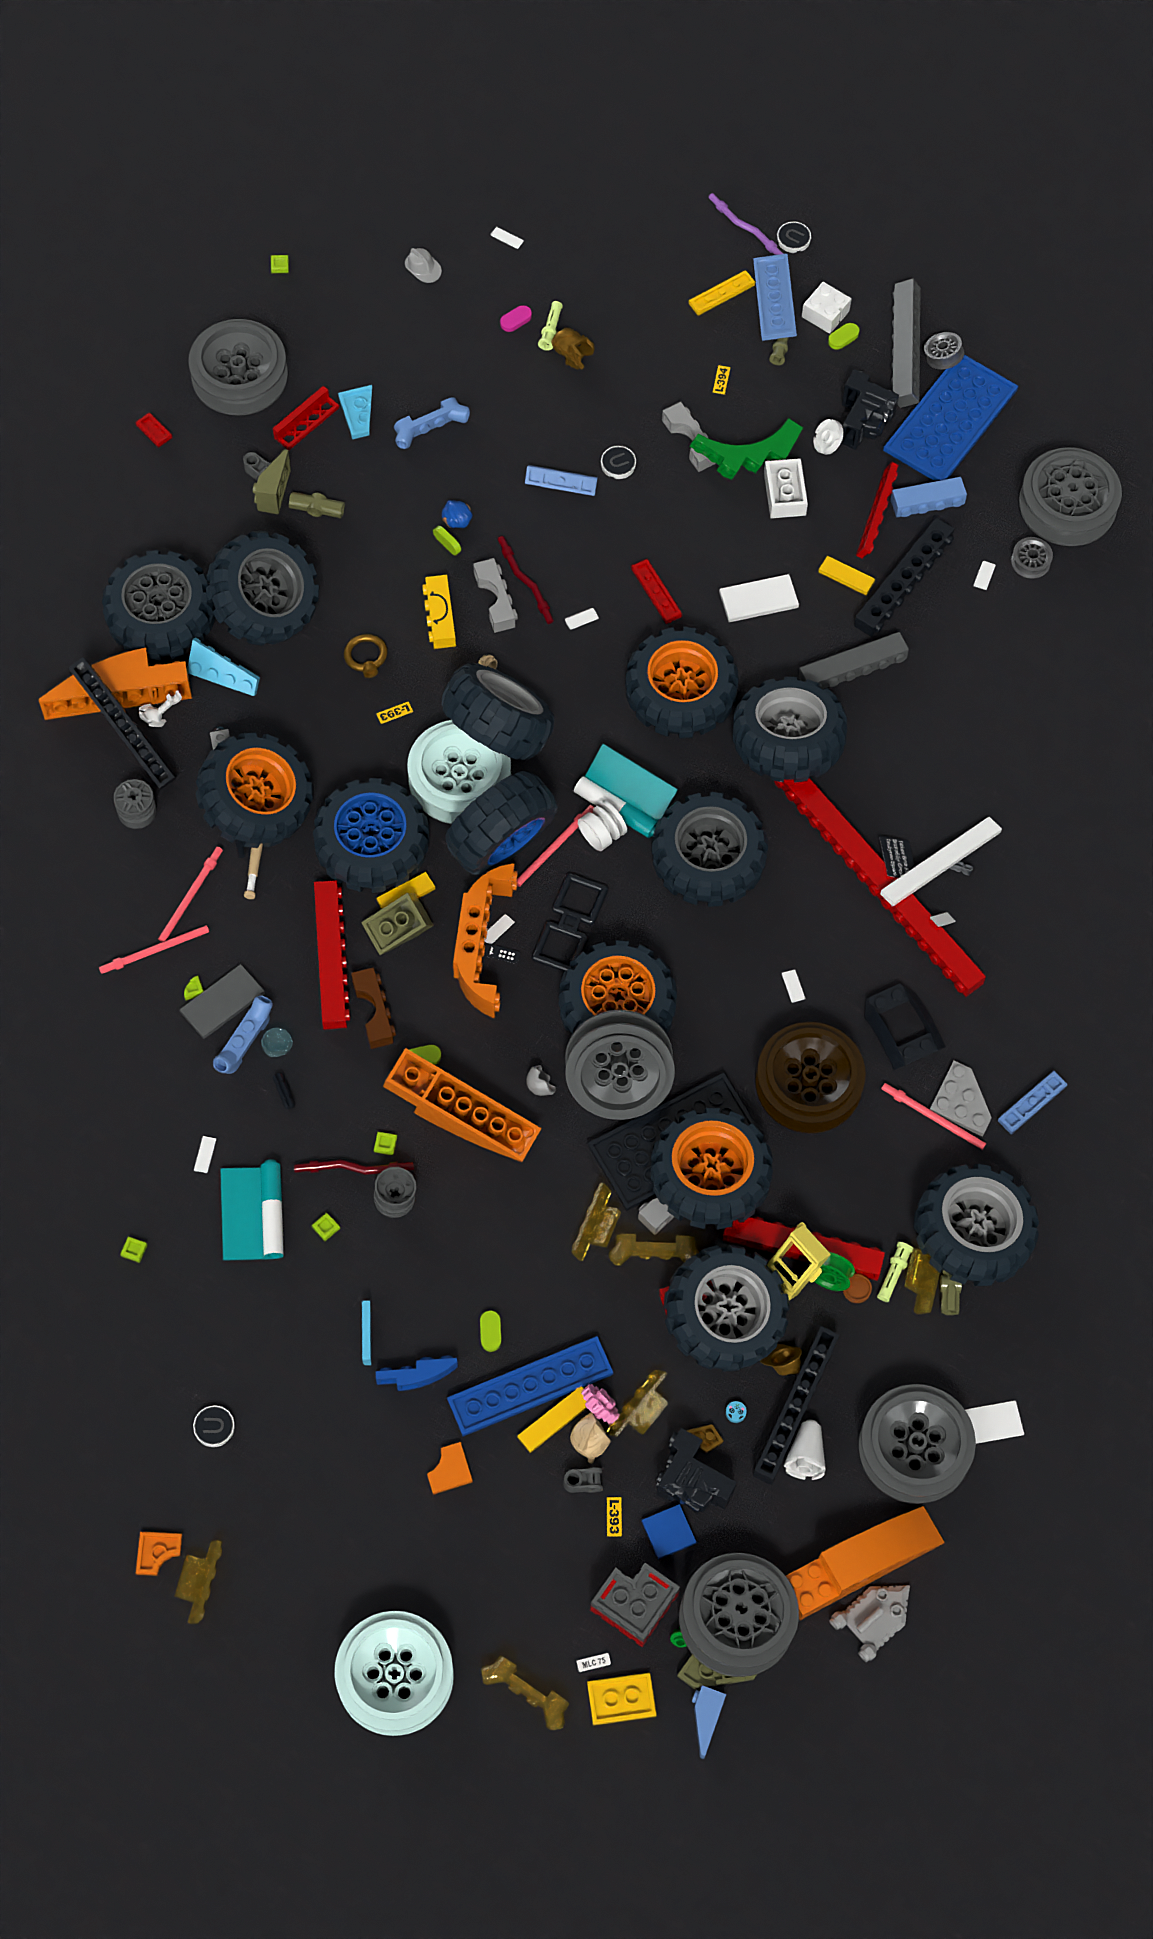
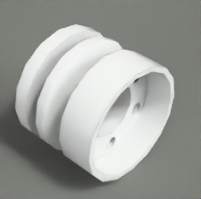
(602, 826)

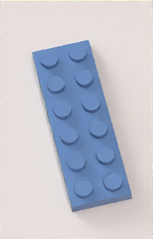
(774, 297)

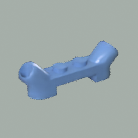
(449, 411)
(233, 1052)

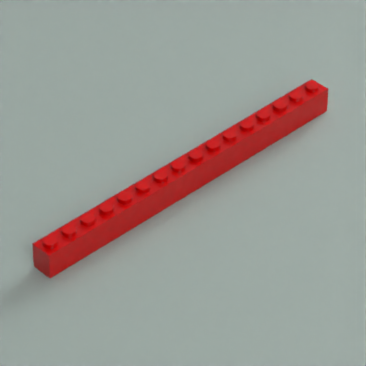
(872, 871)

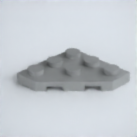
(962, 1100)

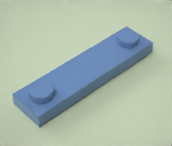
(561, 480)
(1032, 1102)

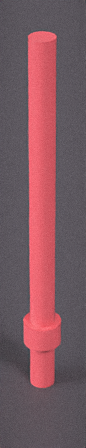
(552, 848)
(209, 864)
(119, 963)
(901, 1096)

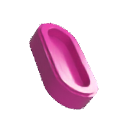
(515, 318)

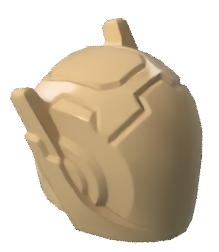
(589, 1437)

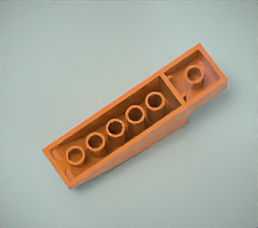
(129, 680)
(460, 1107)
(863, 1560)

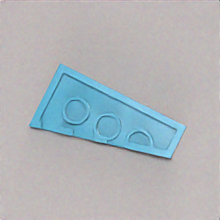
(218, 669)

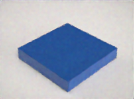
(668, 1531)

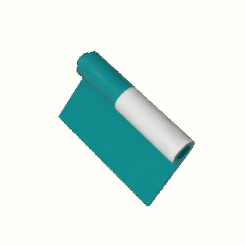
(629, 788)
(252, 1212)

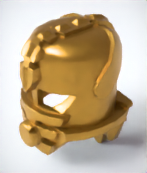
(566, 344)

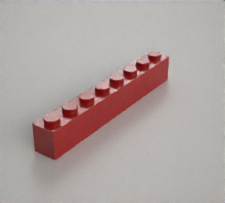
(330, 955)
(771, 1236)

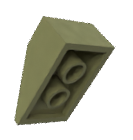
(272, 484)
(397, 923)

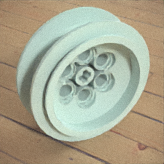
(432, 755)
(360, 1654)

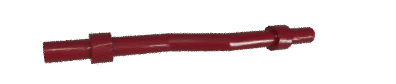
(542, 605)
(315, 1166)

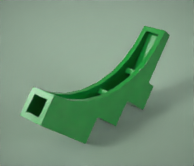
(750, 456)

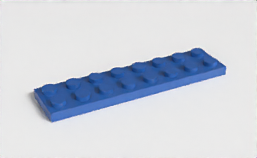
(529, 1386)

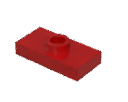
(153, 429)

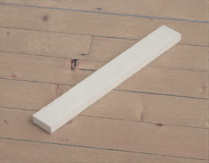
(940, 861)

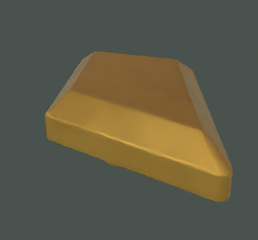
(709, 1436)

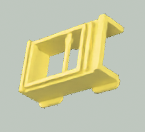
(811, 1249)

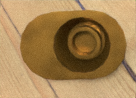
(784, 1359)

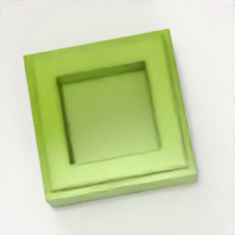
(279, 264)
(385, 1143)
(325, 1226)
(133, 1249)

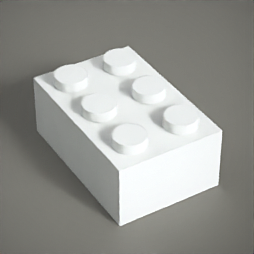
(785, 488)

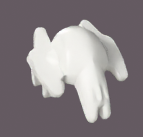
(153, 715)

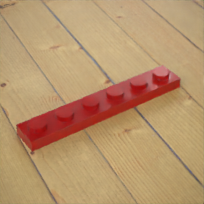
(879, 505)

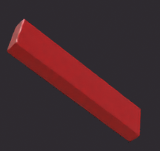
(656, 591)

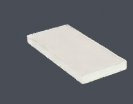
(758, 598)

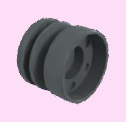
(138, 812)
(391, 1182)

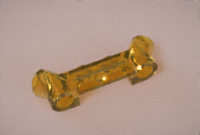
(627, 1246)
(553, 1705)

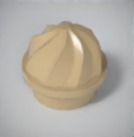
(488, 661)

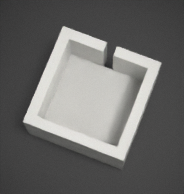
(824, 306)

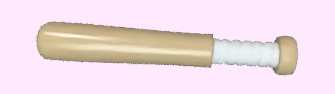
(255, 856)

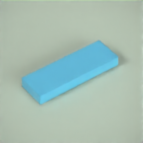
(366, 1332)

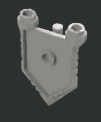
(874, 1617)

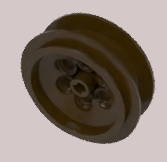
(828, 1051)

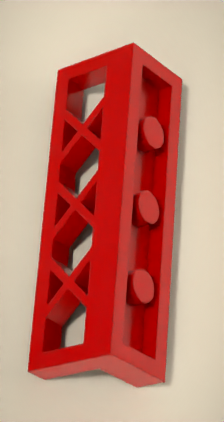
(299, 417)

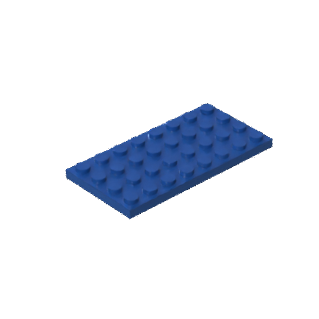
(950, 419)

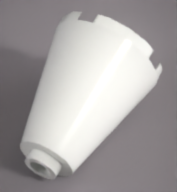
(806, 1452)

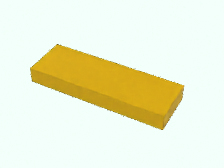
(846, 575)
(419, 885)

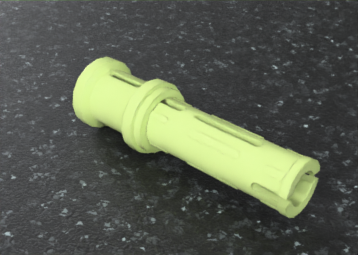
(549, 330)
(898, 1263)

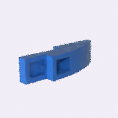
(426, 1372)

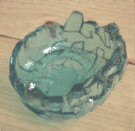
(276, 1042)

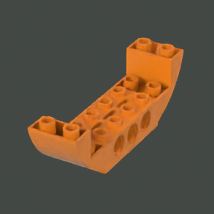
(472, 936)

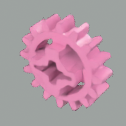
(600, 1404)

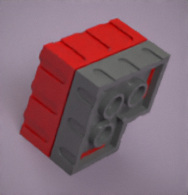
(635, 1603)

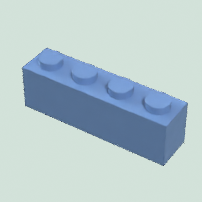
(928, 497)

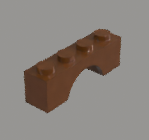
(367, 987)

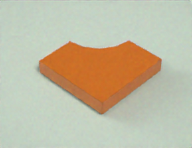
(451, 1470)
(155, 1550)

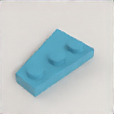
(357, 410)

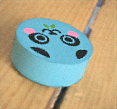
(736, 1412)

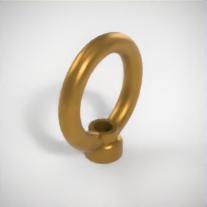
(368, 668)

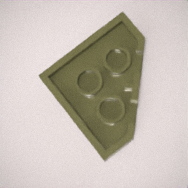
(697, 1674)

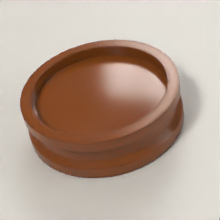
(859, 1289)

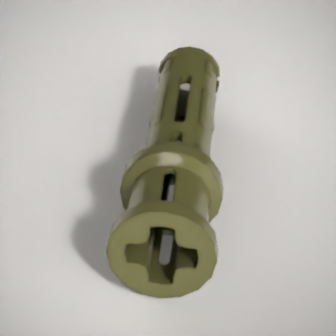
(779, 349)

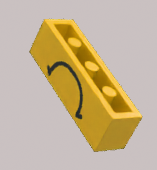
(440, 612)

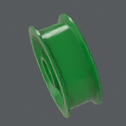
(836, 1273)

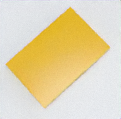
(621, 1699)

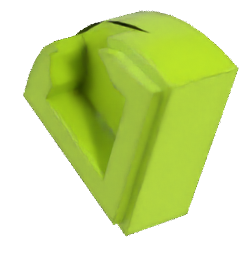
(193, 988)

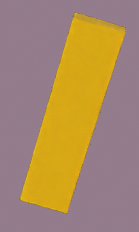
(721, 292)
(553, 1420)

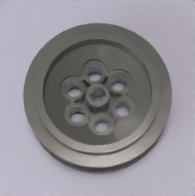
(232, 352)
(1066, 517)
(604, 1091)
(938, 1416)
(722, 1646)

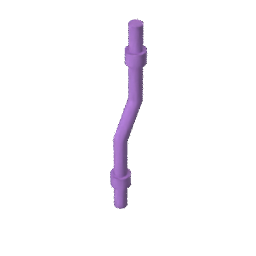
(722, 207)

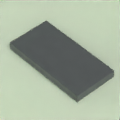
(222, 1001)

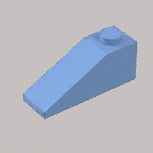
(706, 1715)

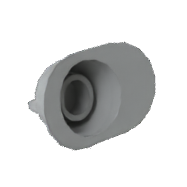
(423, 265)

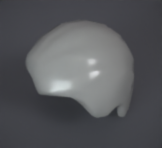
(539, 1082)

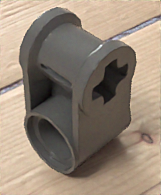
(257, 468)
(585, 1480)

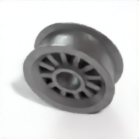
(944, 350)
(1028, 566)

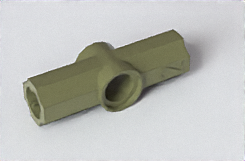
(316, 504)
(950, 1294)

